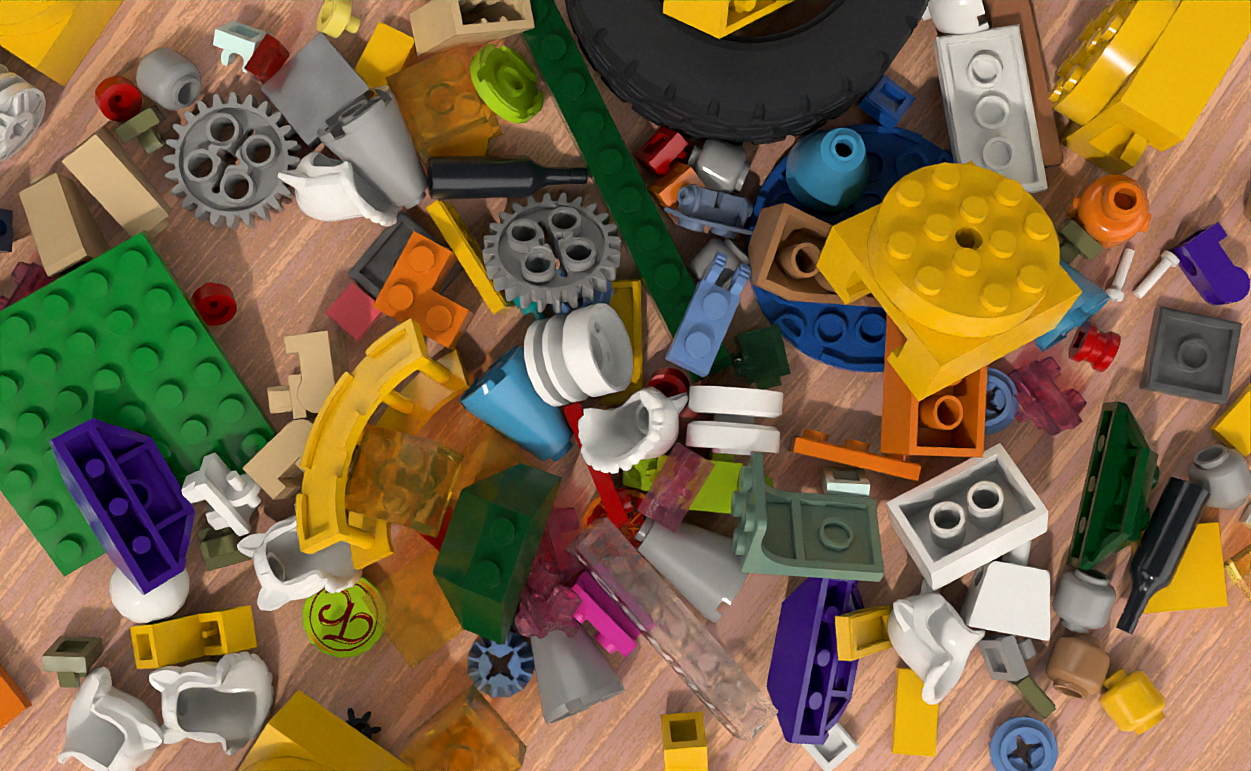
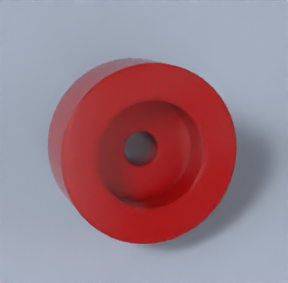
(118, 98)
(214, 303)
(669, 381)

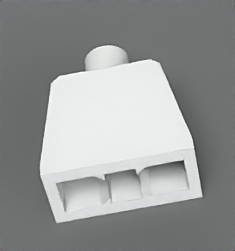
(1009, 596)

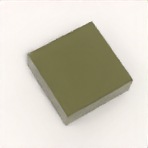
(1033, 696)

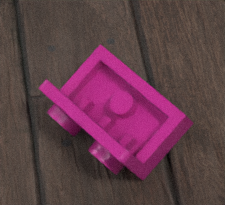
(614, 627)

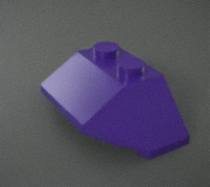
(127, 499)
(804, 672)

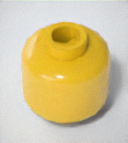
(1132, 701)

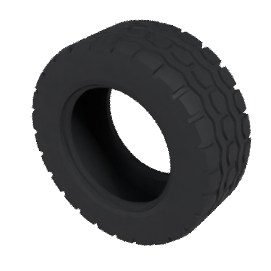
(742, 84)

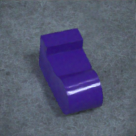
(1210, 267)

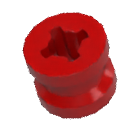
(1094, 346)

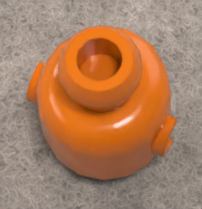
(1112, 210)

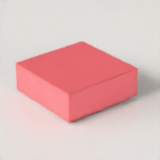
(354, 311)

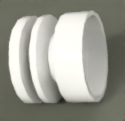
(20, 112)
(578, 355)

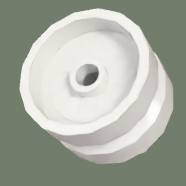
(734, 419)

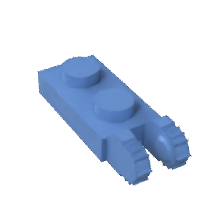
(707, 318)

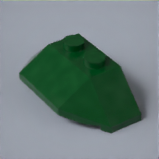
(1115, 488)
(494, 547)

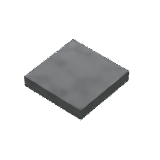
(314, 87)
(380, 258)
(1190, 356)

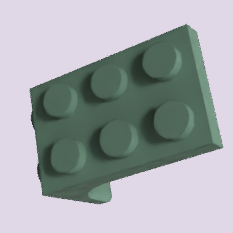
(804, 531)

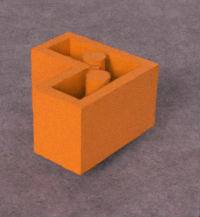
(414, 290)

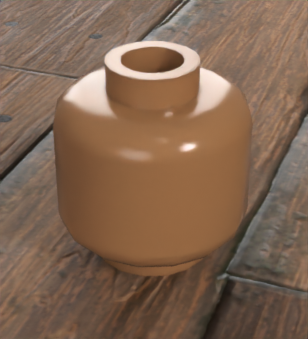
(1078, 666)

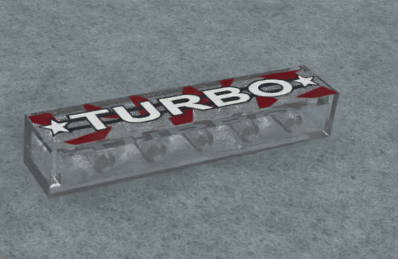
(672, 629)

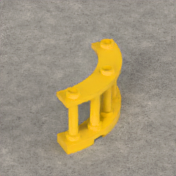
(341, 427)

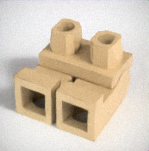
(321, 365)
(280, 460)

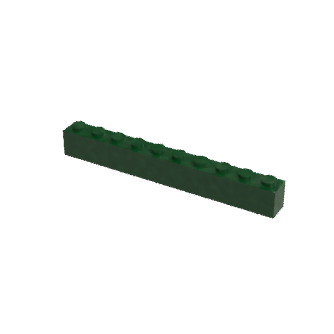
(612, 171)

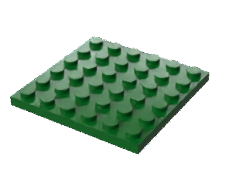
(119, 349)

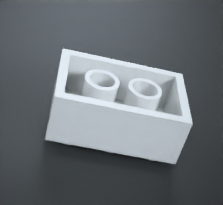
(967, 516)

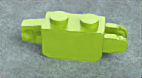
(715, 492)

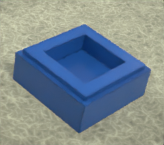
(886, 102)

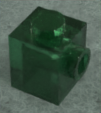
(761, 357)

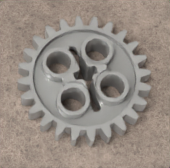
(202, 142)
(526, 265)

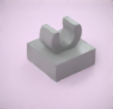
(1006, 656)

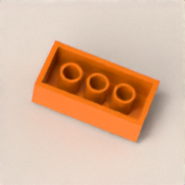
(940, 424)

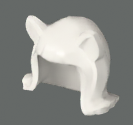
(335, 192)
(634, 431)
(292, 574)
(931, 640)
(215, 700)
(109, 727)

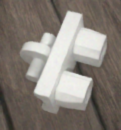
(229, 495)

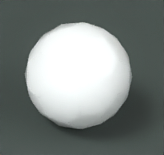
(153, 606)

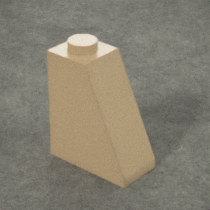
(450, 23)
(118, 184)
(61, 224)

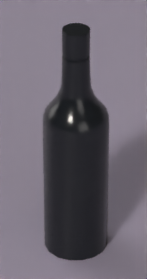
(494, 176)
(1162, 546)

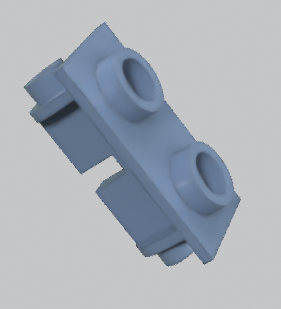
(698, 209)

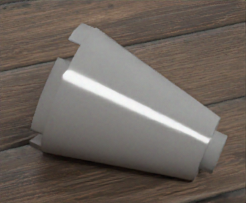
(378, 146)
(695, 563)
(571, 674)

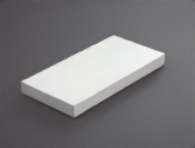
(990, 104)

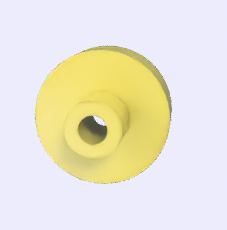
(336, 17)

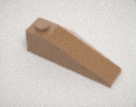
(786, 255)

